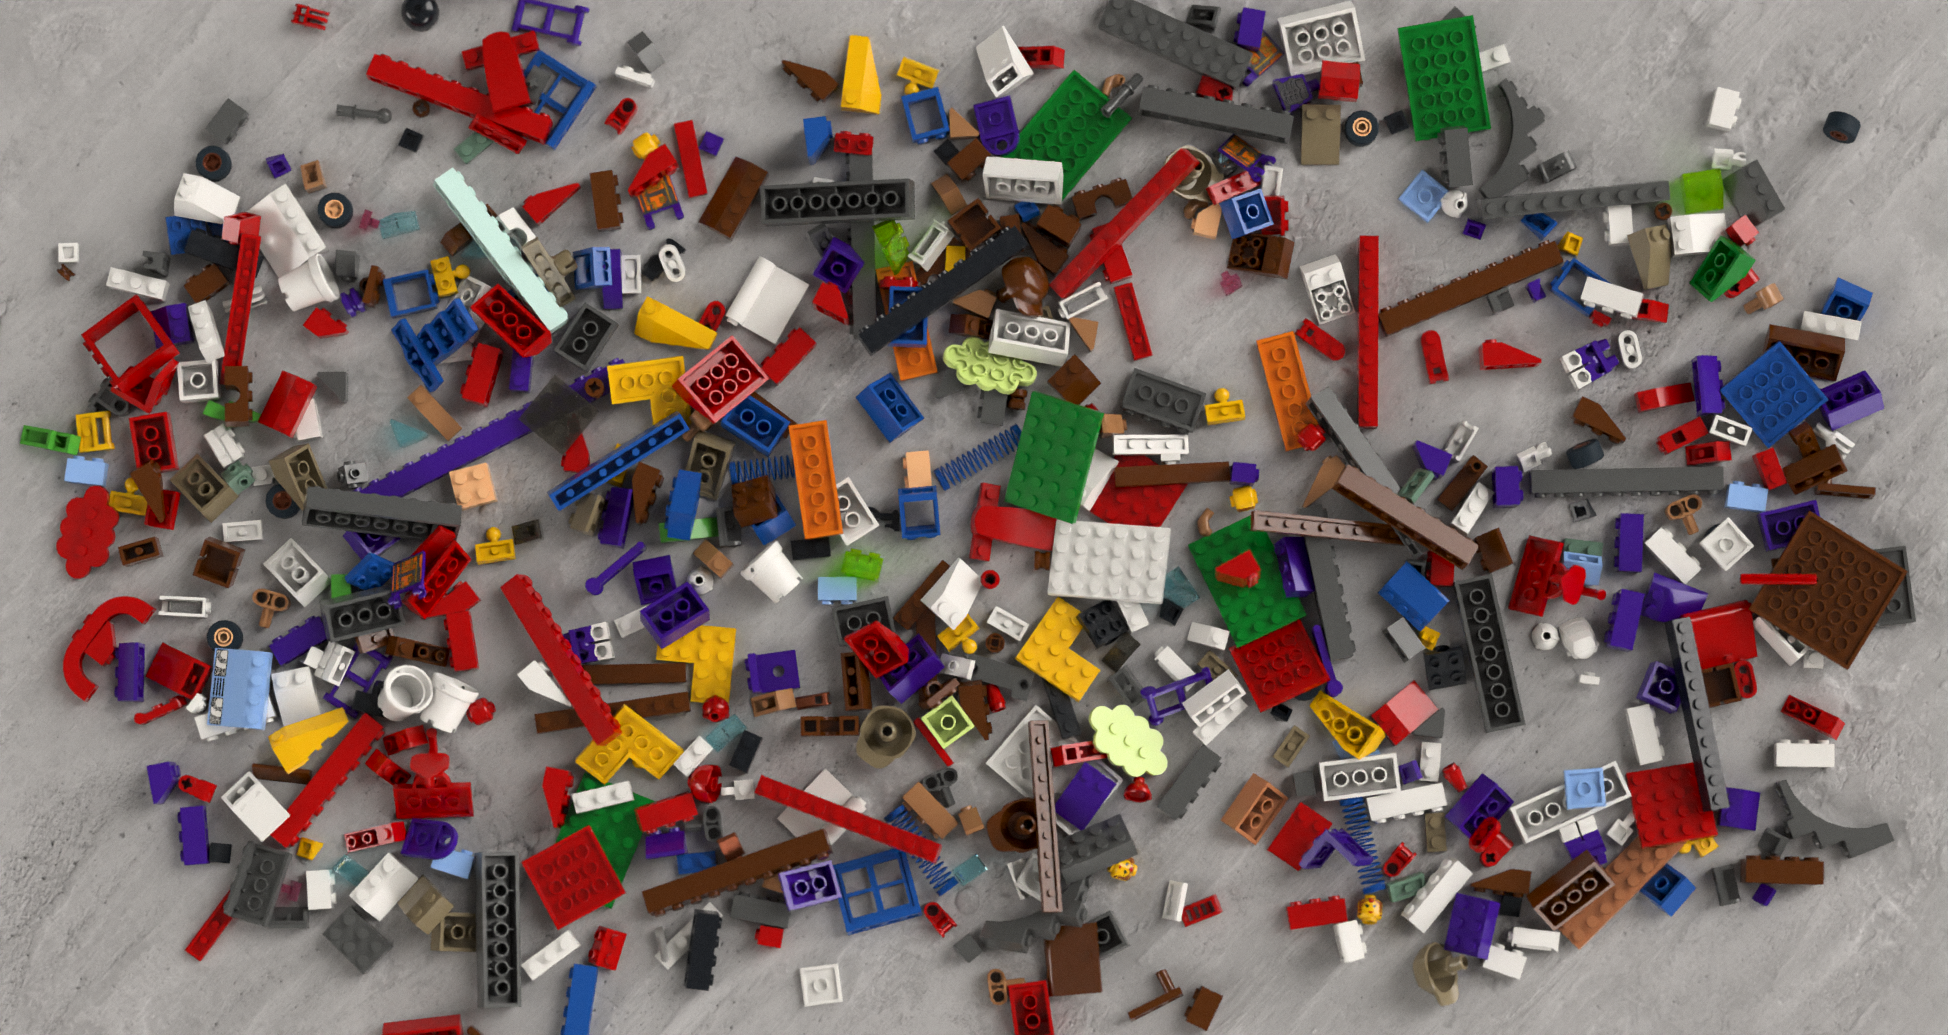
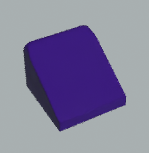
(1764, 894)

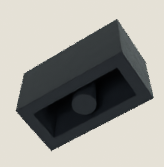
(746, 751)

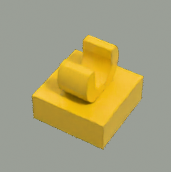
(1428, 637)

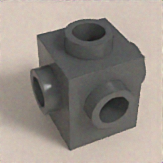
(352, 474)

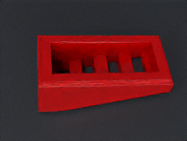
(1213, 898)

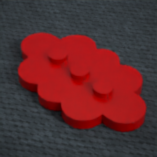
(87, 532)

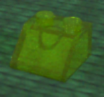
(1702, 191)
(892, 243)
(862, 565)

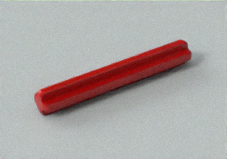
(1803, 579)

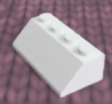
(1023, 180)
(1029, 337)

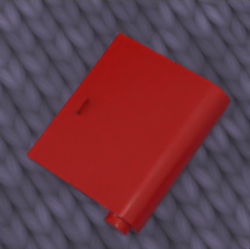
(1723, 634)

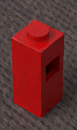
(1681, 436)

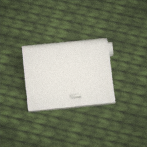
(767, 300)
(830, 789)

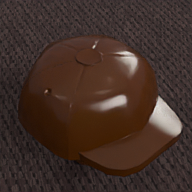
(1026, 284)
(1014, 827)

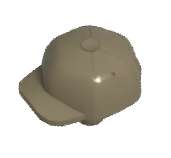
(1199, 179)
(885, 736)
(1437, 972)

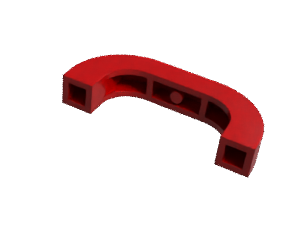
(93, 623)

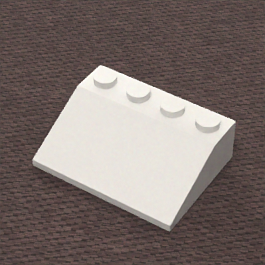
(1321, 35)
(286, 231)

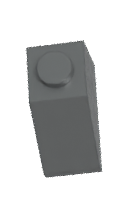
(347, 265)

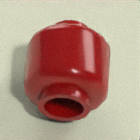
(1311, 437)
(480, 711)

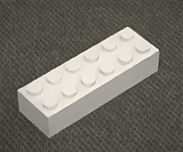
(1549, 812)

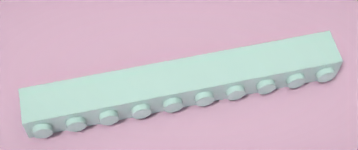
(499, 250)

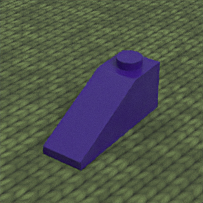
(613, 294)

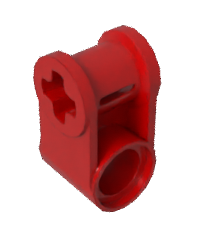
(1213, 88)
(621, 116)
(1745, 283)
(200, 788)
(1498, 848)
(1398, 859)
(940, 919)

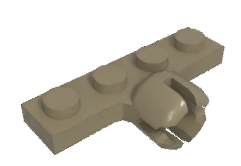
(552, 269)

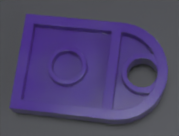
(996, 124)
(427, 839)

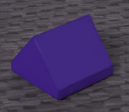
(1474, 229)

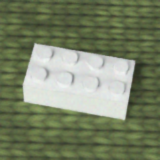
(1359, 778)

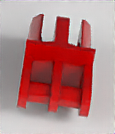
(309, 17)

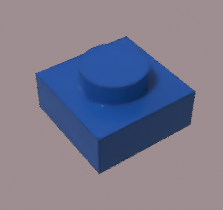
(1026, 210)

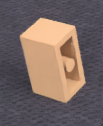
(918, 469)

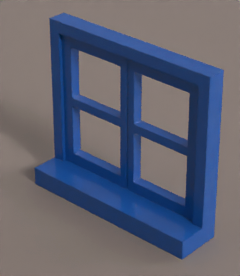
(577, 104)
(882, 917)

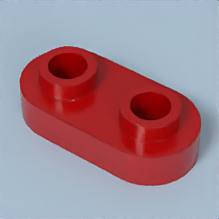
(890, 281)
(711, 319)
(1747, 678)
(1484, 834)

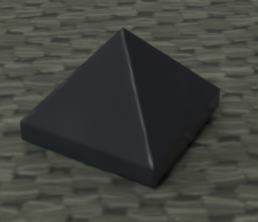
(1281, 712)

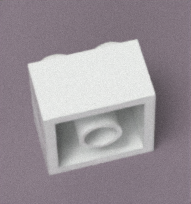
(199, 381)

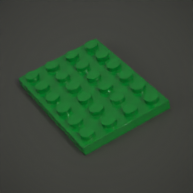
(1443, 76)
(1071, 130)
(1053, 457)
(1246, 610)
(612, 825)

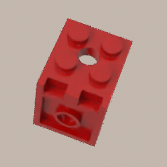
(150, 389)

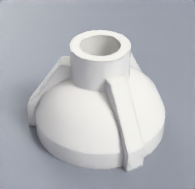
(1450, 201)
(707, 583)
(1538, 639)

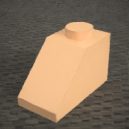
(1207, 222)

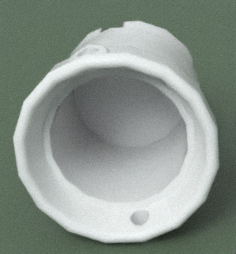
(309, 284)
(772, 572)
(405, 692)
(448, 702)

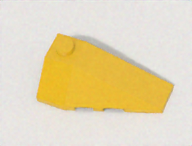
(861, 84)
(666, 326)
(1351, 730)
(298, 740)

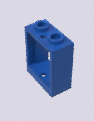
(922, 96)
(592, 259)
(1558, 280)
(391, 296)
(919, 494)

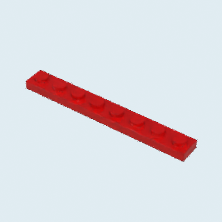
(241, 302)

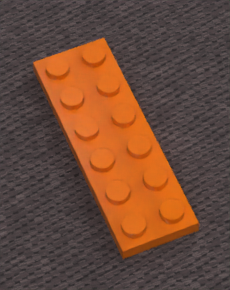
(910, 361)
(1286, 385)
(816, 479)

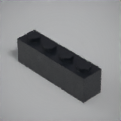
(215, 250)
(701, 949)

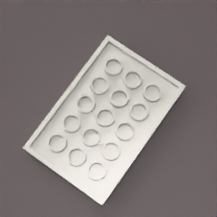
(1109, 561)
(1014, 763)

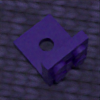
(762, 668)
(1326, 844)

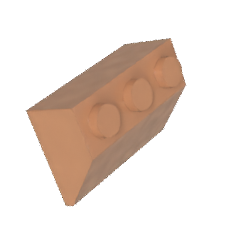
(1254, 809)

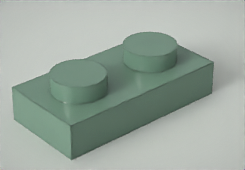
(472, 147)
(1416, 484)
(1583, 547)
(1405, 887)

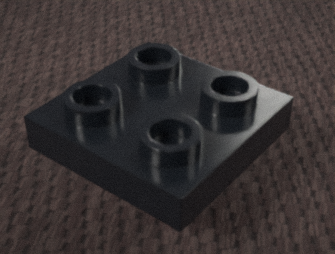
(1102, 623)
(1444, 667)

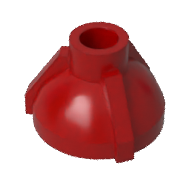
(715, 705)
(1138, 791)

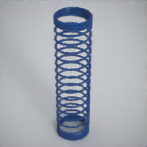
(733, 473)
(942, 478)
(1352, 801)
(951, 882)

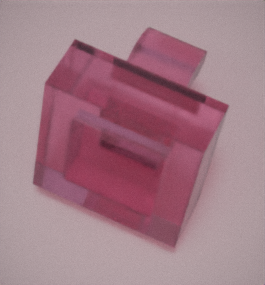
(367, 220)
(1230, 283)
(292, 890)

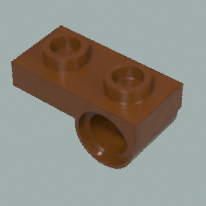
(1804, 439)

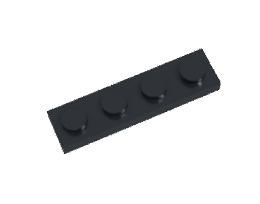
(1062, 711)

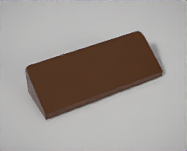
(278, 773)

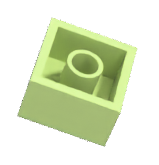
(948, 722)

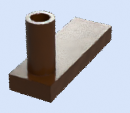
(1462, 483)
(1839, 490)
(1170, 995)

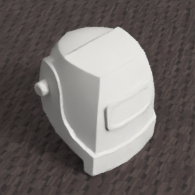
(1578, 638)

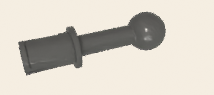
(383, 115)

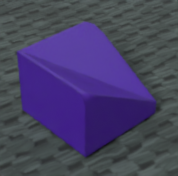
(1535, 290)

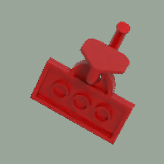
(1540, 574)
(432, 796)

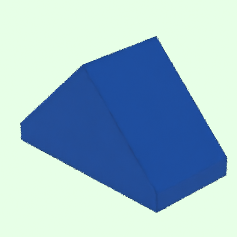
(1539, 224)

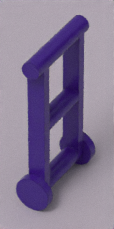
(571, 39)
(595, 585)
(384, 663)
(1333, 686)
(1150, 692)

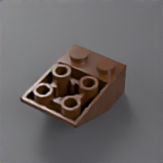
(1261, 255)
(644, 485)

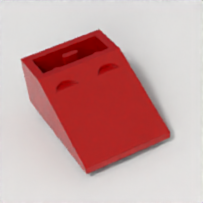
(179, 671)
(556, 787)

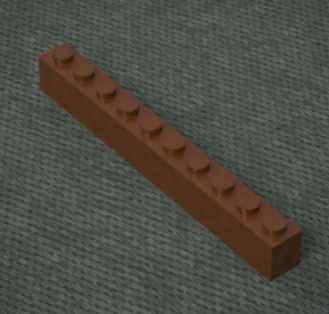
(1470, 288)
(737, 873)

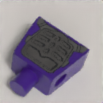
(1294, 91)

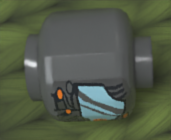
(1223, 164)

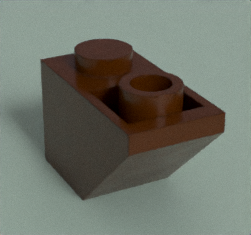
(970, 326)

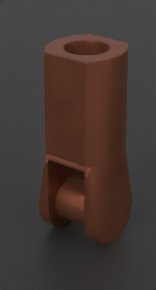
(809, 701)

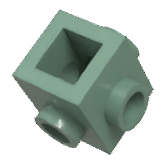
(238, 476)

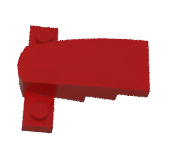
(503, 67)
(1007, 525)

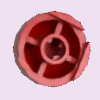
(704, 783)

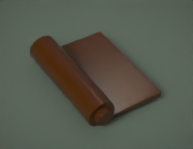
(1073, 961)

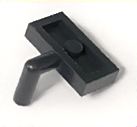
(810, 548)
(368, 702)

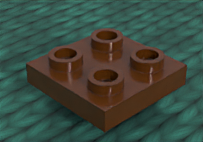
(373, 284)
(943, 690)

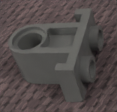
(108, 400)

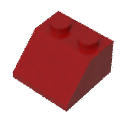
(1339, 81)

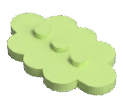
(987, 369)
(1128, 741)

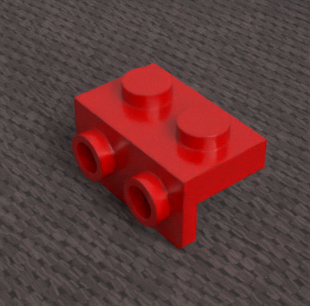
(853, 144)
(1277, 208)
(171, 503)
(606, 948)

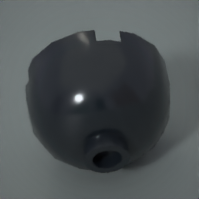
(420, 14)

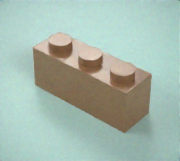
(929, 811)

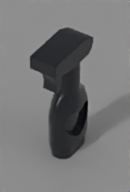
(653, 267)
(894, 517)

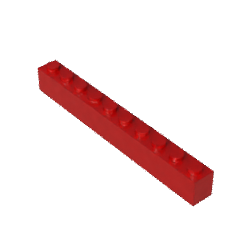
(456, 97)
(1124, 223)
(1367, 332)
(561, 659)
(848, 819)

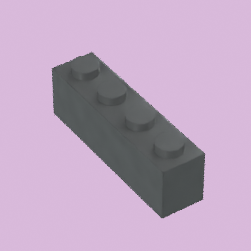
(1190, 780)

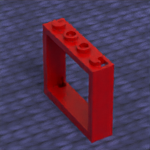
(145, 367)

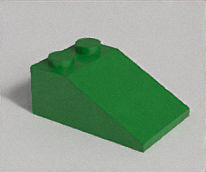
(1721, 269)

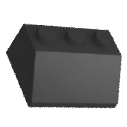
(1753, 193)

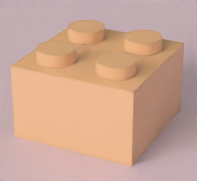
(473, 486)

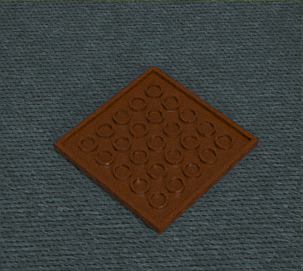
(1845, 601)

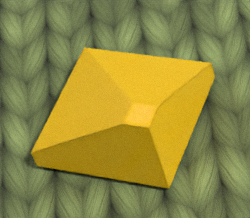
(1570, 243)
(308, 848)

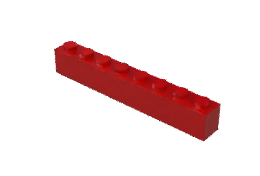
(328, 778)

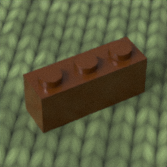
(606, 200)
(1815, 469)
(855, 683)

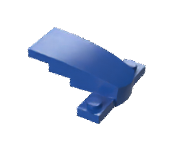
(435, 341)

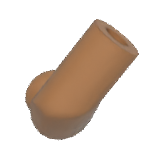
(1112, 82)
(1192, 206)
(1203, 524)

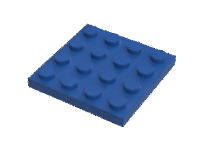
(1773, 394)

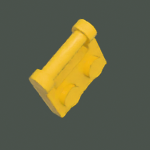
(88, 431)

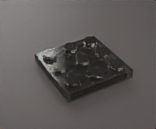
(559, 415)

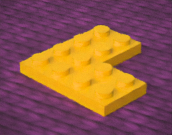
(650, 381)
(1049, 652)
(712, 655)
(638, 741)

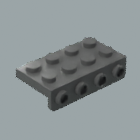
(1163, 401)
(1901, 606)
(257, 884)

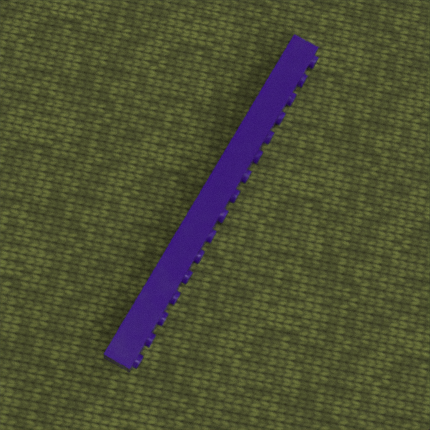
(469, 449)

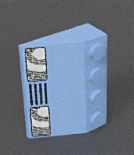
(240, 688)

